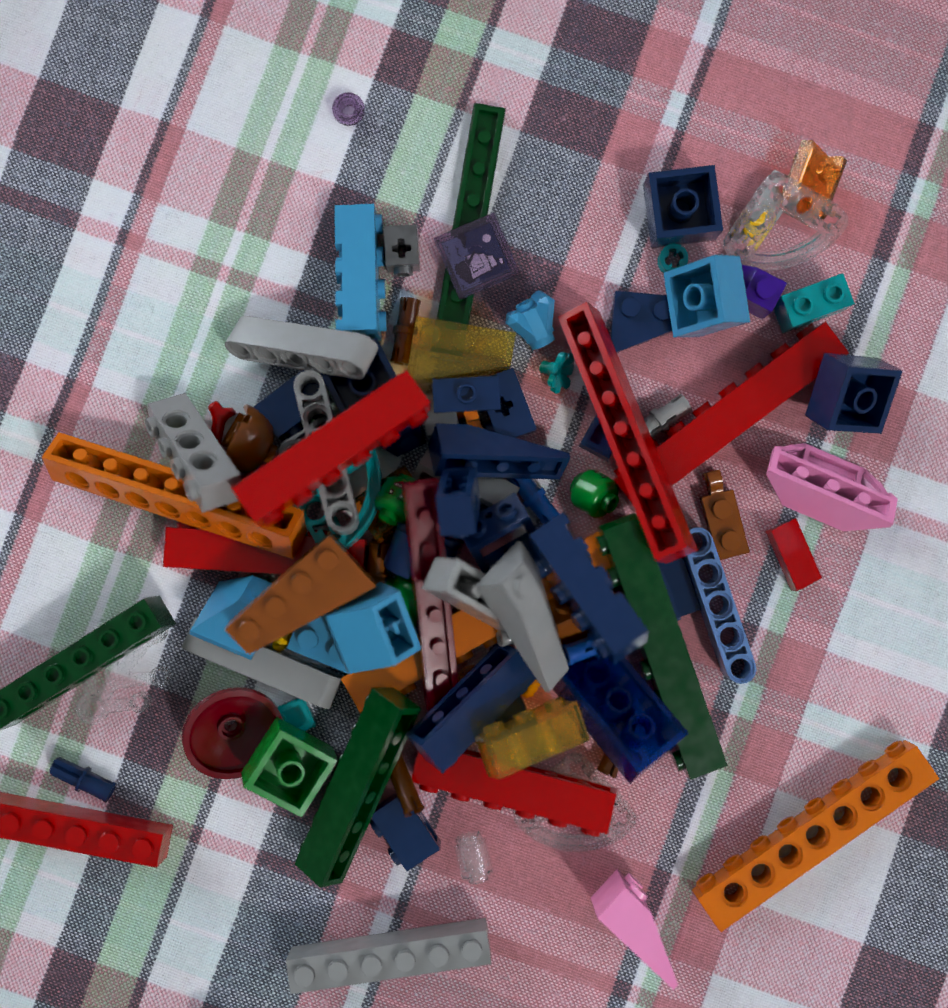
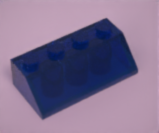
(621, 713)

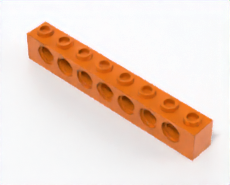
(159, 492)
(913, 777)

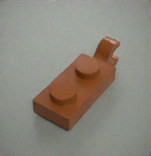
(723, 517)

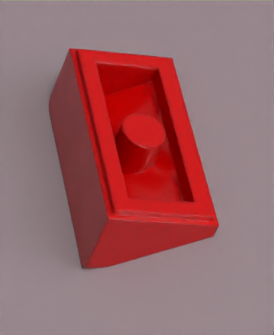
(793, 555)

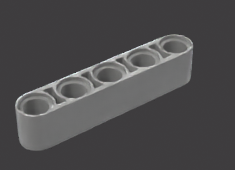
(302, 347)
(309, 407)
(274, 669)

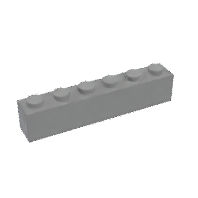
(388, 955)

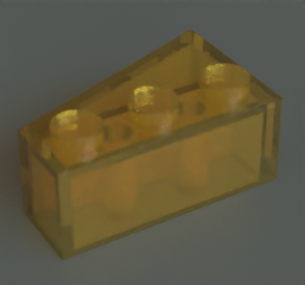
(457, 350)
(531, 737)

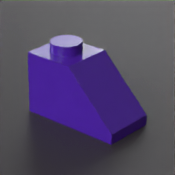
(761, 290)

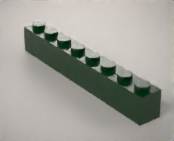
(665, 651)

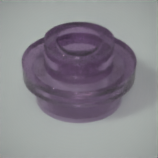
(343, 101)

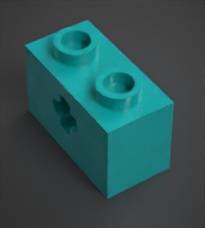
(813, 303)

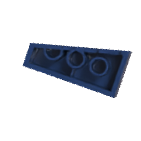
(586, 591)

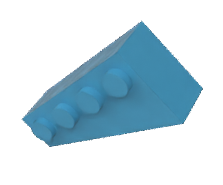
(358, 270)

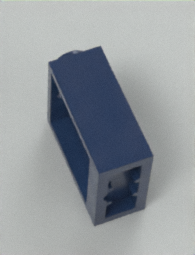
(507, 516)

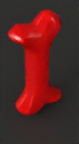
(219, 418)

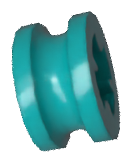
(677, 249)

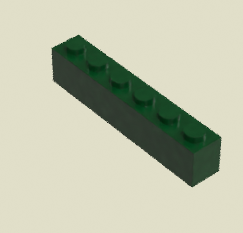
(356, 786)

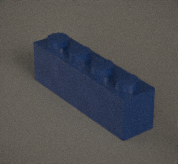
(471, 706)

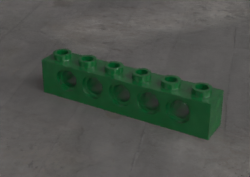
(83, 660)

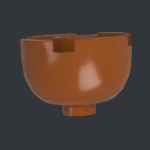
(249, 440)

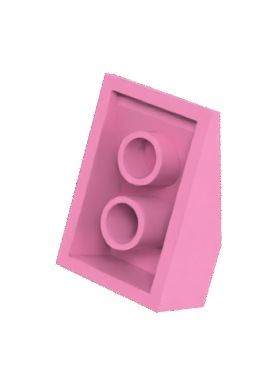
(624, 911)

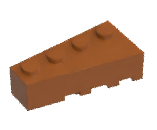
(305, 591)

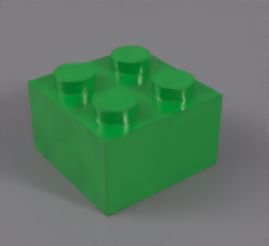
(288, 767)

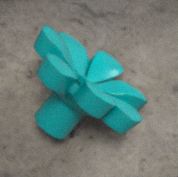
(558, 371)

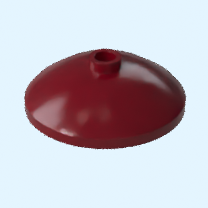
(221, 748)

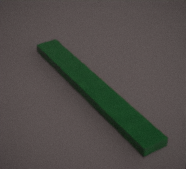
(473, 194)

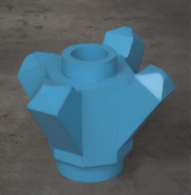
(534, 320)

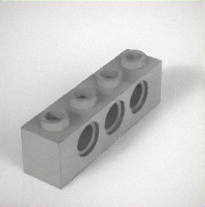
(192, 452)

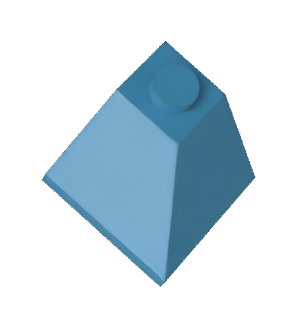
(224, 604)

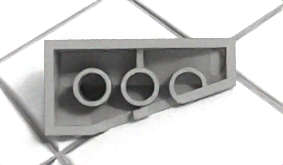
(522, 608)

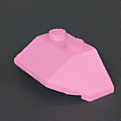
(829, 489)

